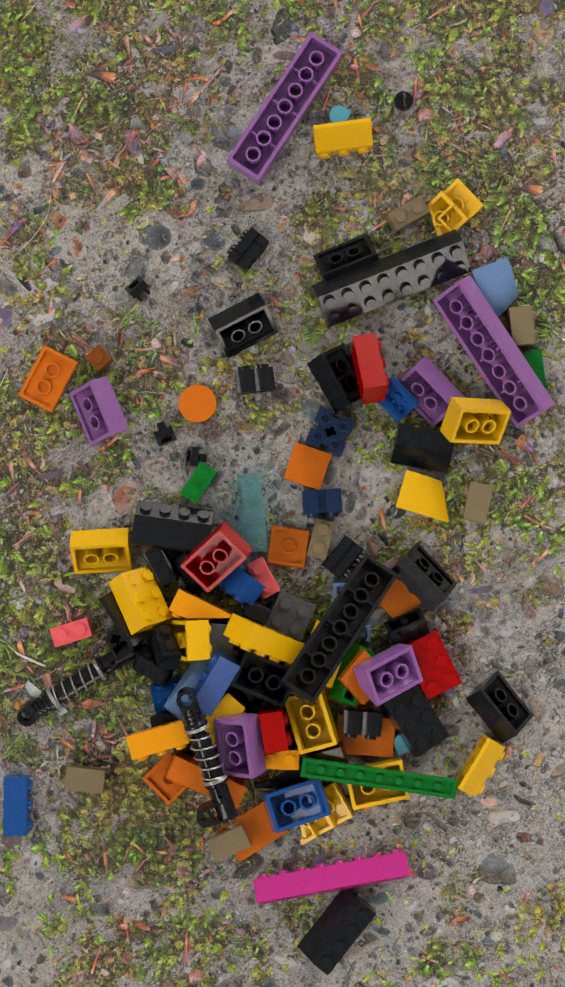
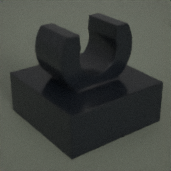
(136, 287)
(165, 434)
(194, 457)

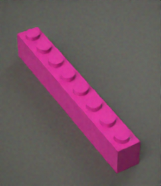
(332, 877)

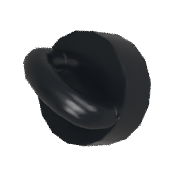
(403, 101)

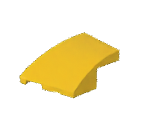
(453, 207)
(422, 496)
(339, 810)

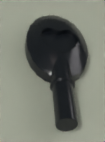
(284, 779)

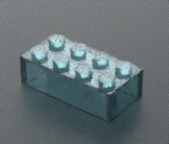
(251, 511)

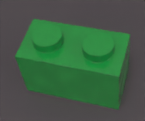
(198, 483)

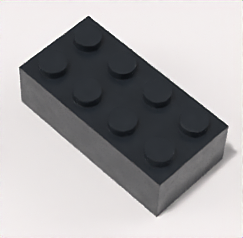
(415, 721)

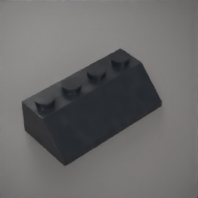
(170, 526)
(336, 930)

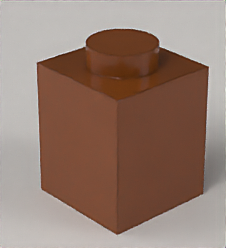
(99, 359)

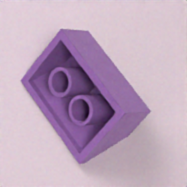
(430, 389)
(99, 410)
(388, 673)
(240, 745)

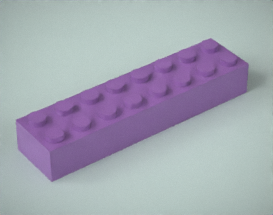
(284, 108)
(493, 351)

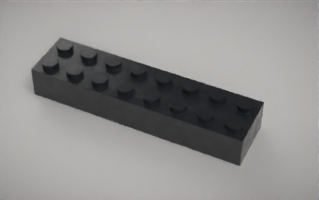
(392, 278)
(338, 629)

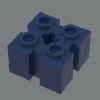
(333, 443)
(322, 501)

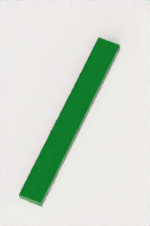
(379, 777)

